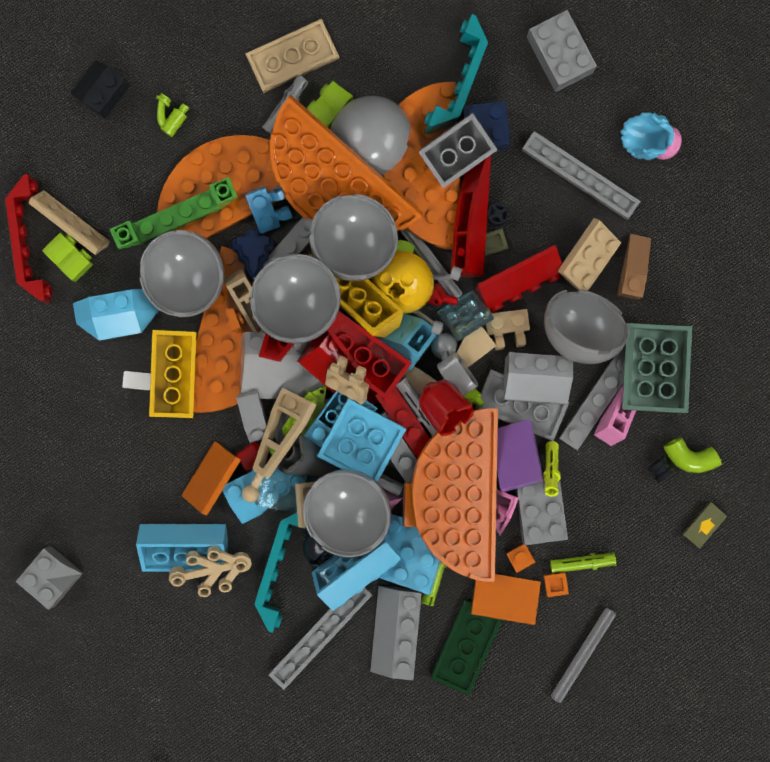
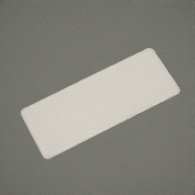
(136, 380)

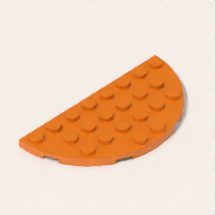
(241, 159)
(319, 166)
(414, 176)
(219, 349)
(457, 496)

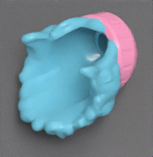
(650, 137)

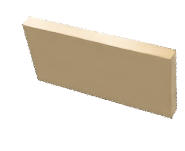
(292, 55)

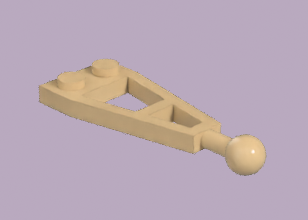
(293, 406)

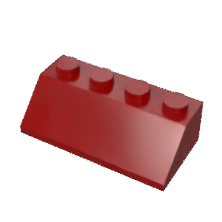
(519, 279)
(321, 355)

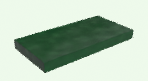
(465, 649)

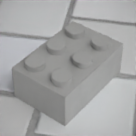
(561, 51)
(458, 150)
(540, 515)

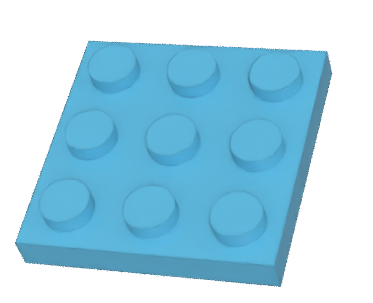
(361, 440)
(417, 564)

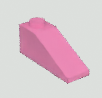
(615, 421)

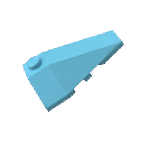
(233, 492)

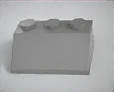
(537, 378)

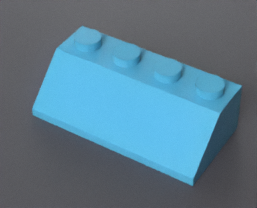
(166, 545)
(345, 576)

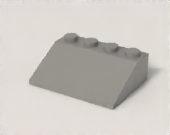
(271, 376)

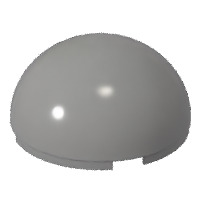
(374, 130)
(353, 237)
(182, 273)
(295, 298)
(585, 327)
(347, 513)

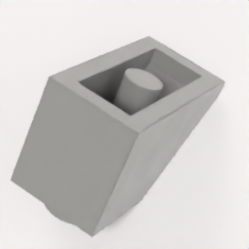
(252, 415)

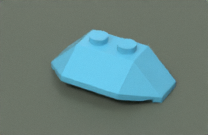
(115, 314)

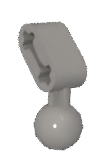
(452, 366)

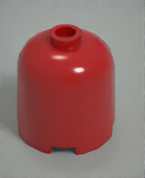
(445, 406)

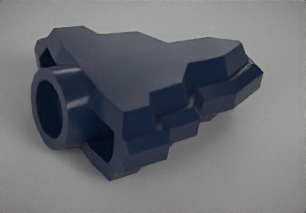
(253, 251)

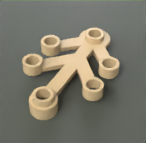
(235, 563)

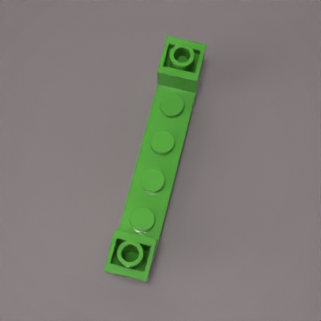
(176, 216)

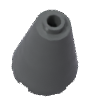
(303, 459)

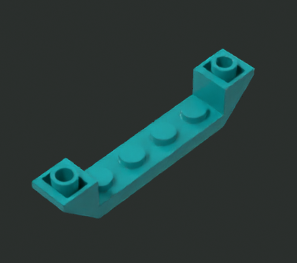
(475, 37)
(269, 613)

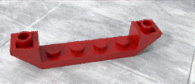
(23, 191)

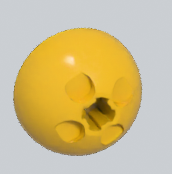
(409, 276)

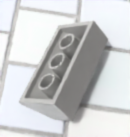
(396, 632)

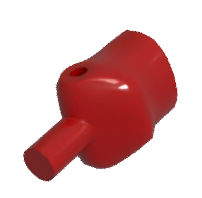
(439, 296)
(248, 456)

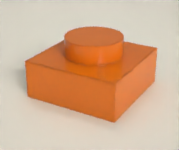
(235, 319)
(520, 557)
(556, 584)

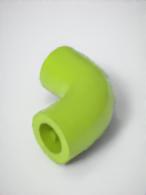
(691, 461)

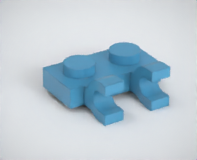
(262, 208)

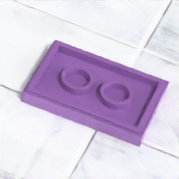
(517, 456)

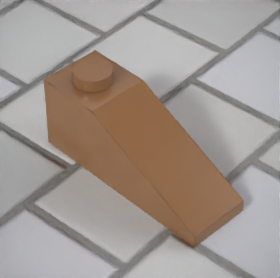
(635, 268)

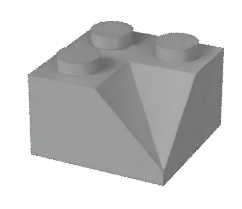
(49, 577)

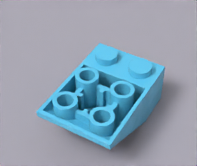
(411, 338)
(324, 421)

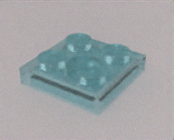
(466, 316)
(279, 491)

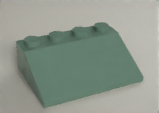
(657, 368)

